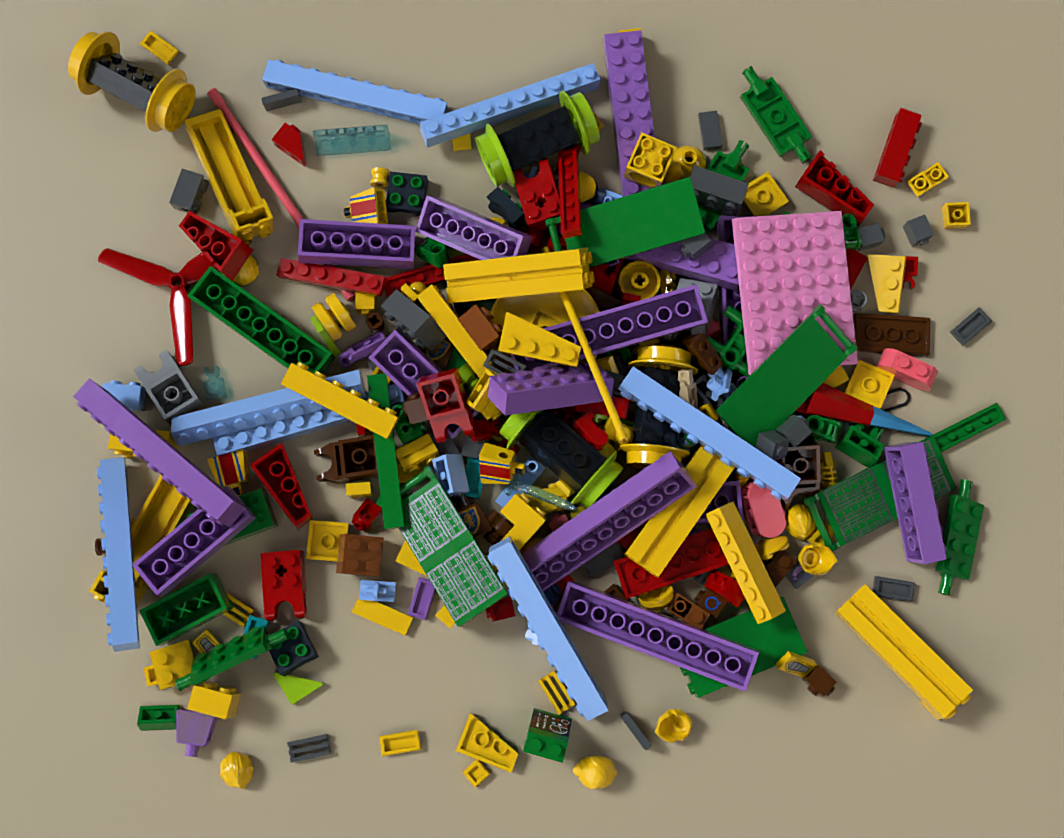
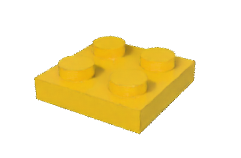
(764, 196)
(869, 384)
(324, 539)
(172, 663)

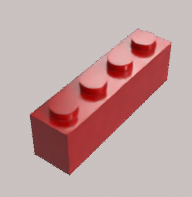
(897, 148)

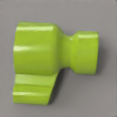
(468, 376)

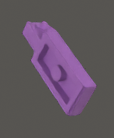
(361, 349)

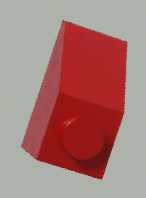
(290, 142)

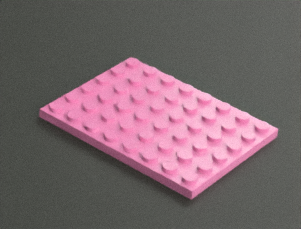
(786, 272)

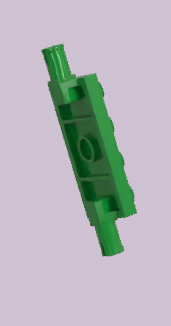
(775, 116)
(727, 165)
(959, 537)
(230, 654)

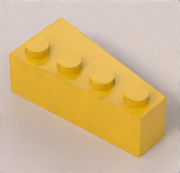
(533, 342)

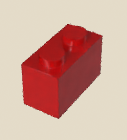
(725, 587)

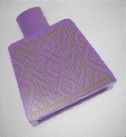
(194, 730)

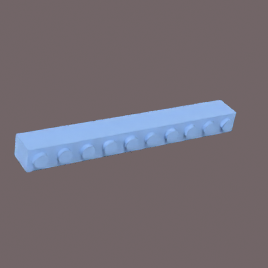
(352, 93)
(508, 105)
(253, 411)
(288, 428)
(709, 434)
(119, 555)
(547, 628)

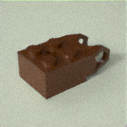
(345, 460)
(807, 469)

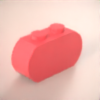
(908, 369)
(762, 511)

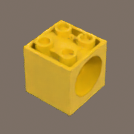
(649, 161)

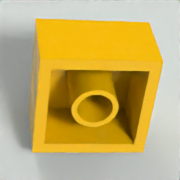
(214, 700)

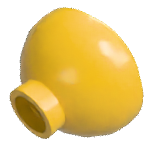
(693, 152)

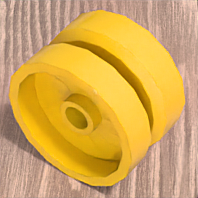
(642, 273)
(334, 316)

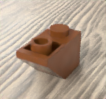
(687, 611)

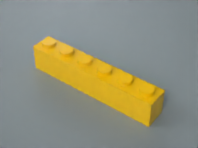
(340, 400)
(745, 562)

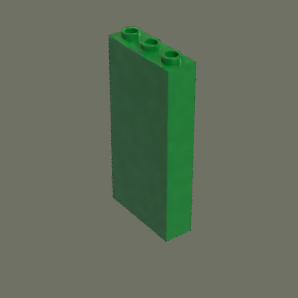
(771, 637)

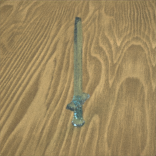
(537, 493)

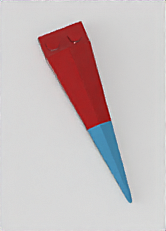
(839, 406)

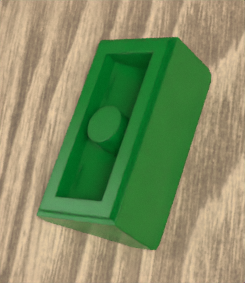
(157, 717)

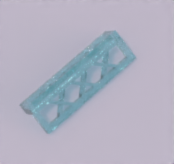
(352, 140)

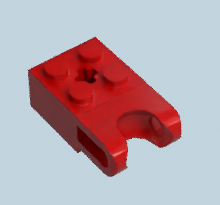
(538, 196)
(449, 409)
(286, 588)

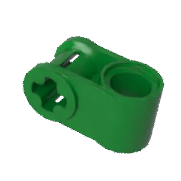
(851, 232)
(432, 252)
(825, 428)

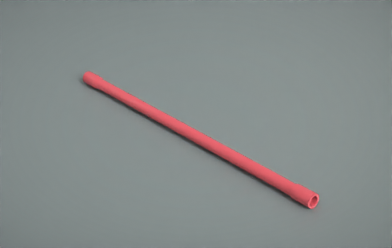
(219, 103)

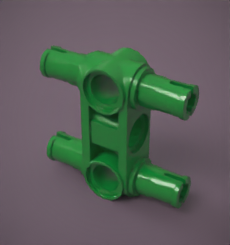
(735, 344)

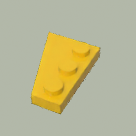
(887, 280)
(485, 745)

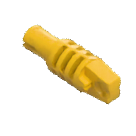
(828, 470)

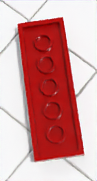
(694, 556)

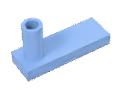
(532, 472)

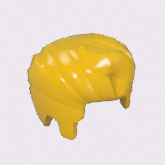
(595, 771)

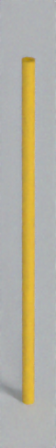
(592, 364)

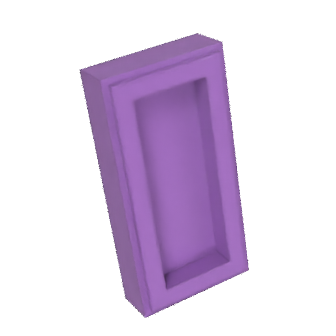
(422, 599)

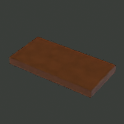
(901, 333)

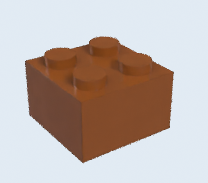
(482, 328)
(359, 555)

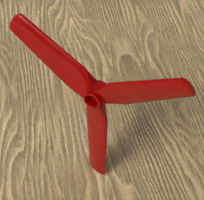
(179, 302)

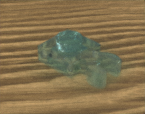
(215, 386)

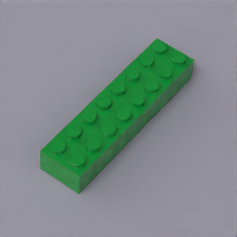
(258, 323)

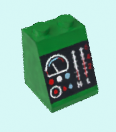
(547, 735)

